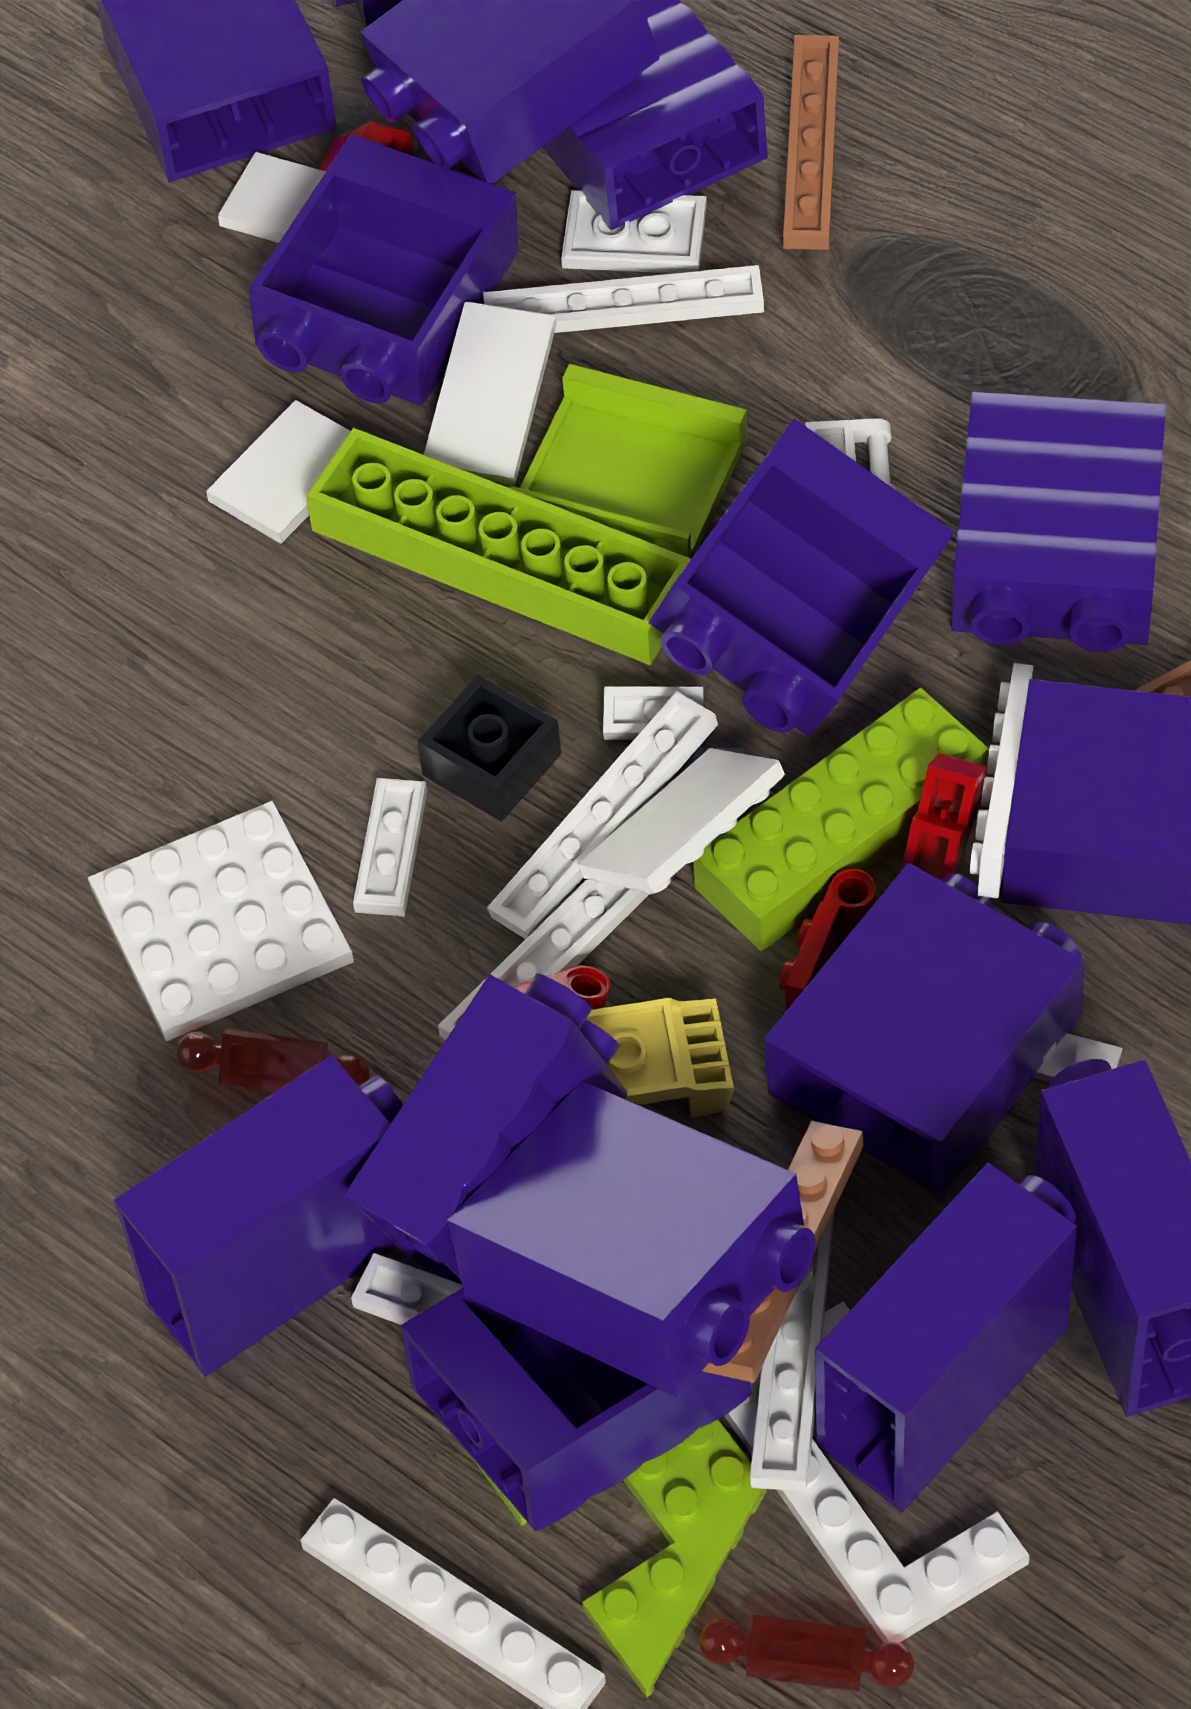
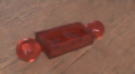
(261, 1058)
(806, 1653)

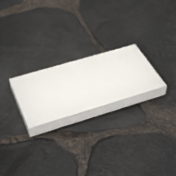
(491, 390)
(681, 820)

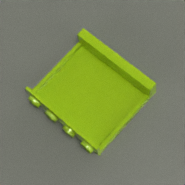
(637, 458)

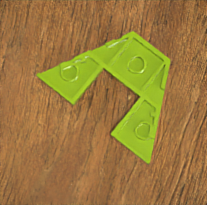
(700, 1504)

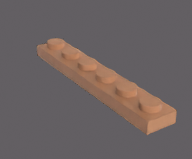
(811, 143)
(822, 1171)

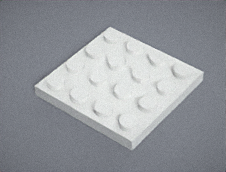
(220, 920)

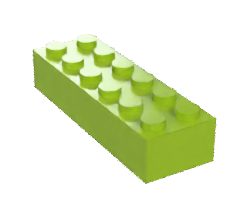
(830, 819)

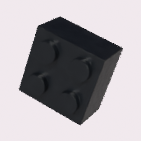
(489, 747)

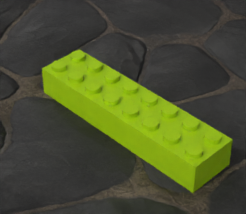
(495, 543)

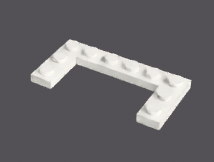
(890, 1596)

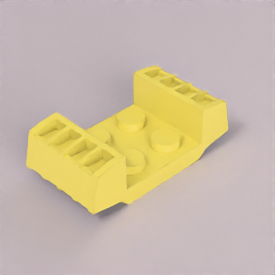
(670, 1052)

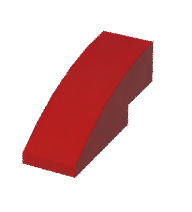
(944, 815)

